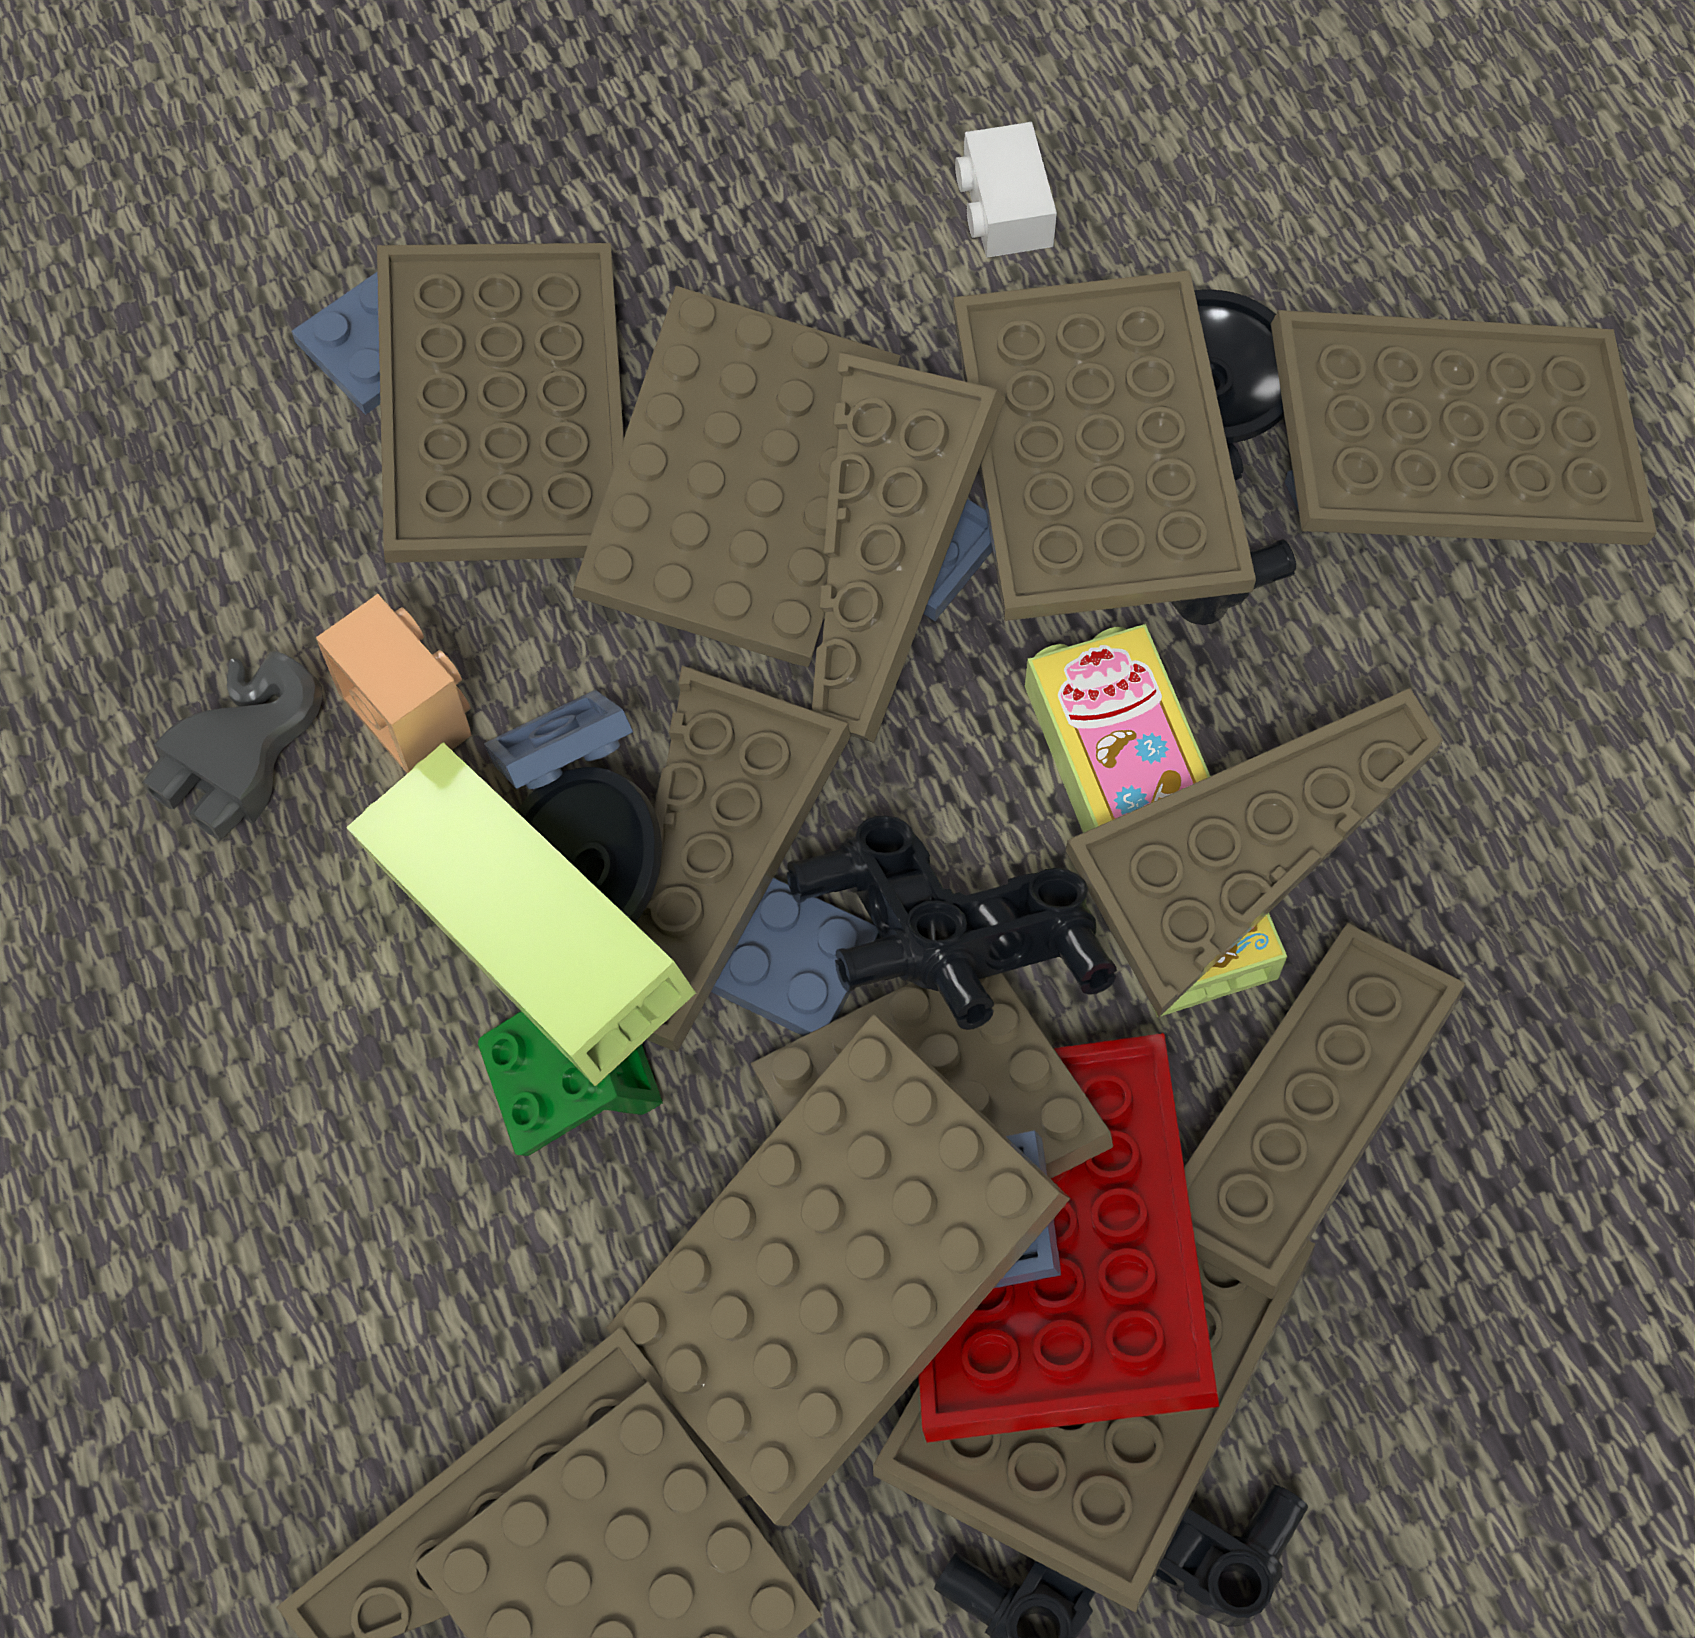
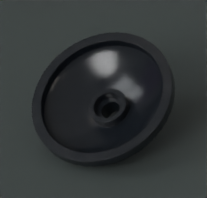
(1241, 362)
(599, 825)

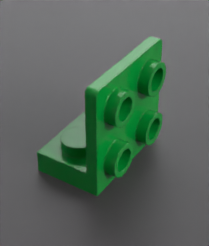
(547, 1094)

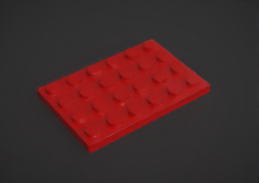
(1127, 1313)

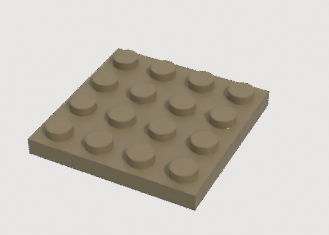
(998, 1067)
(618, 1542)

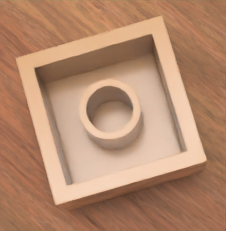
(395, 681)

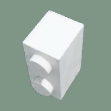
(1007, 190)

